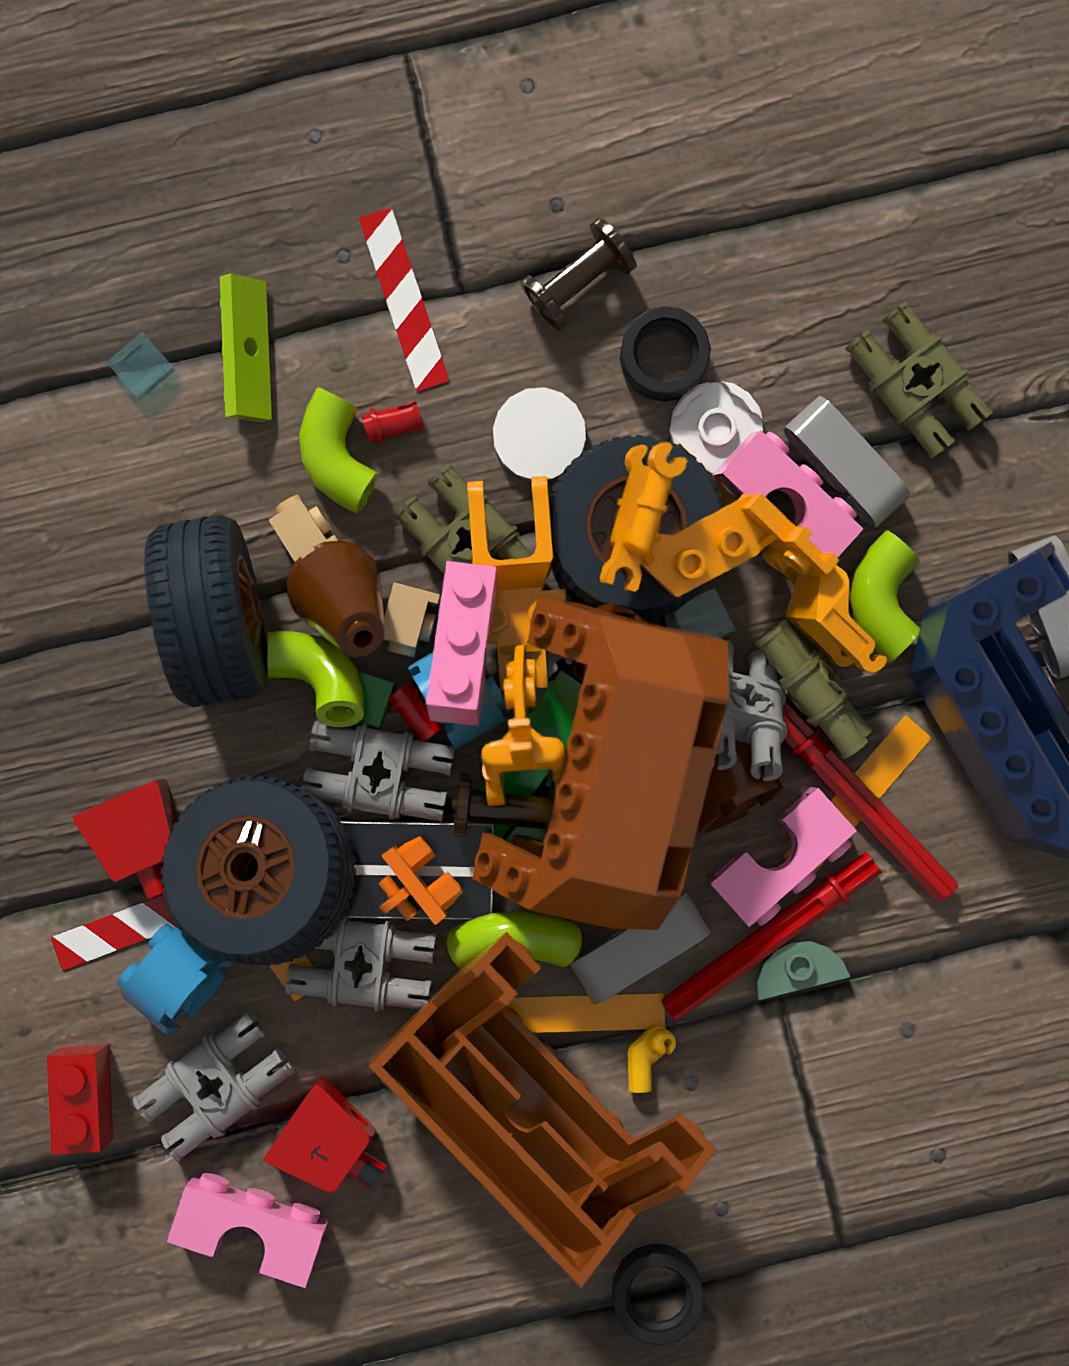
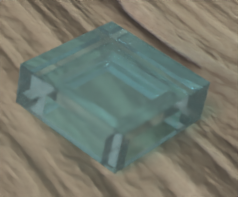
(141, 366)
(705, 615)

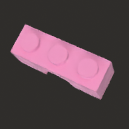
(763, 466)
(461, 643)
(815, 834)
(288, 1233)

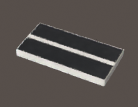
(452, 855)

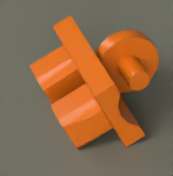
(432, 898)

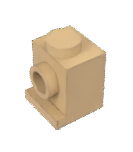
(300, 527)
(409, 619)

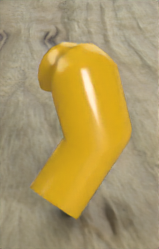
(644, 1053)

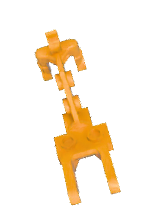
(725, 541)
(519, 664)

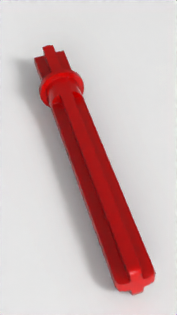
(866, 806)
(771, 936)

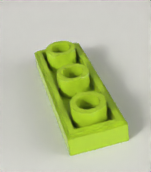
(245, 348)

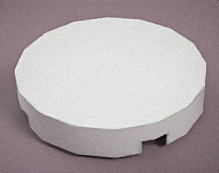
(714, 422)
(538, 433)

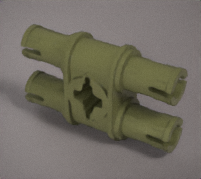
(924, 355)
(442, 542)
(814, 688)

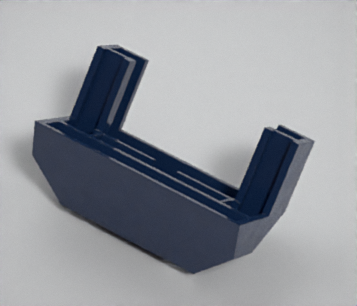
(999, 700)

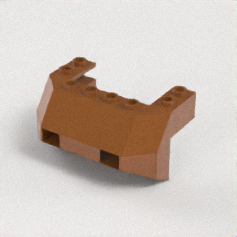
(628, 774)
(527, 1121)

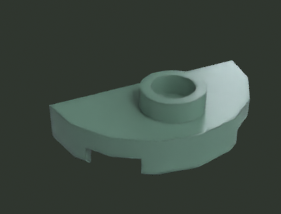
(798, 967)

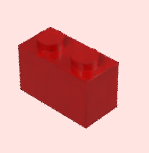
(80, 1099)

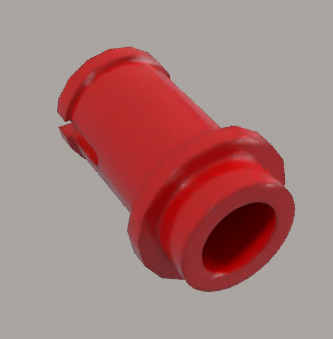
(392, 422)
(414, 711)

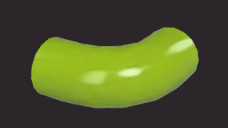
(326, 454)
(876, 592)
(325, 669)
(544, 935)

